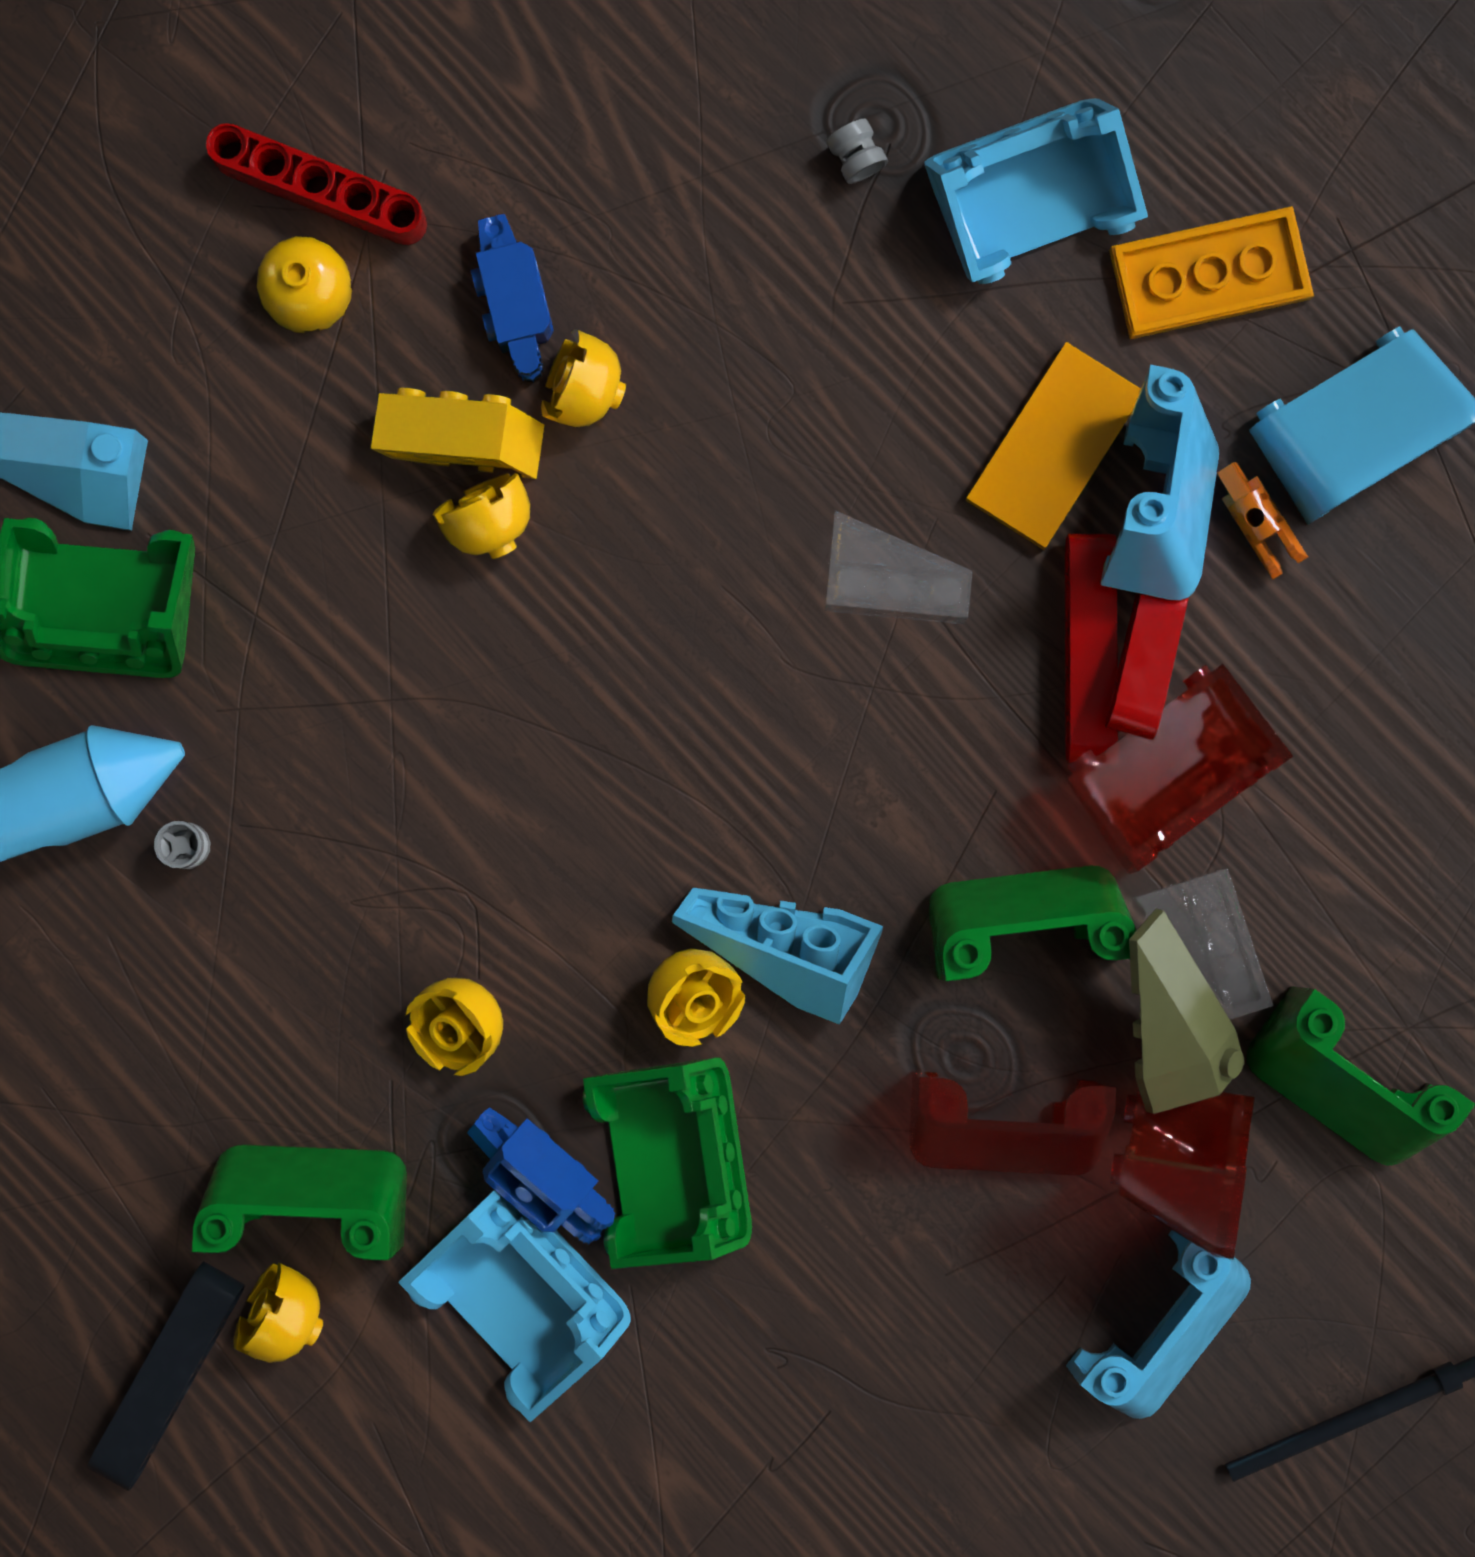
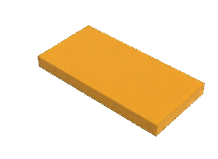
(1211, 272)
(1054, 446)

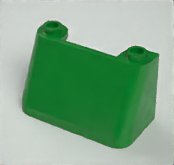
(94, 603)
(973, 910)
(1299, 1062)
(673, 1163)
(347, 1184)

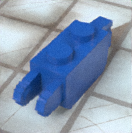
(514, 296)
(540, 1177)

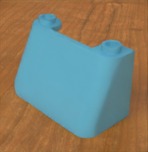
(1036, 185)
(1363, 423)
(1167, 533)
(525, 1298)
(1145, 1381)

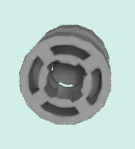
(857, 151)
(175, 839)

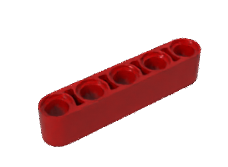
(303, 167)
(1089, 645)
(1146, 665)

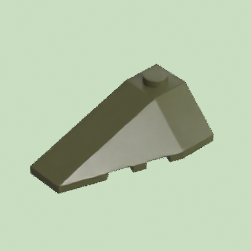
(1184, 1031)

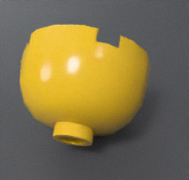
(304, 284)
(583, 382)
(486, 517)
(694, 996)
(455, 1025)
(280, 1316)

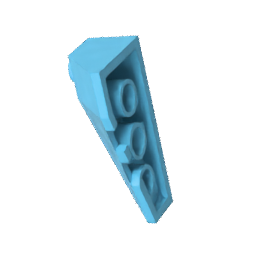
(75, 466)
(797, 954)

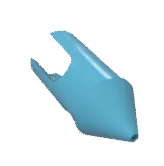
(80, 787)

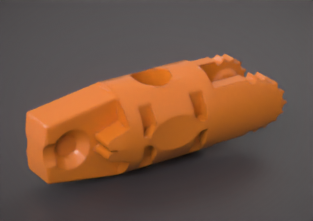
(1241, 502)

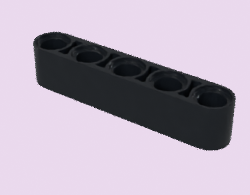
(166, 1376)

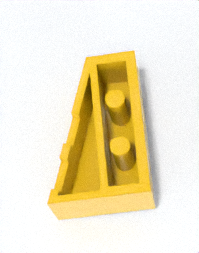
(457, 431)

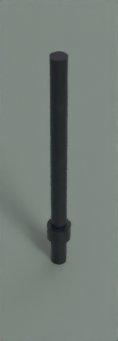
(1445, 1379)

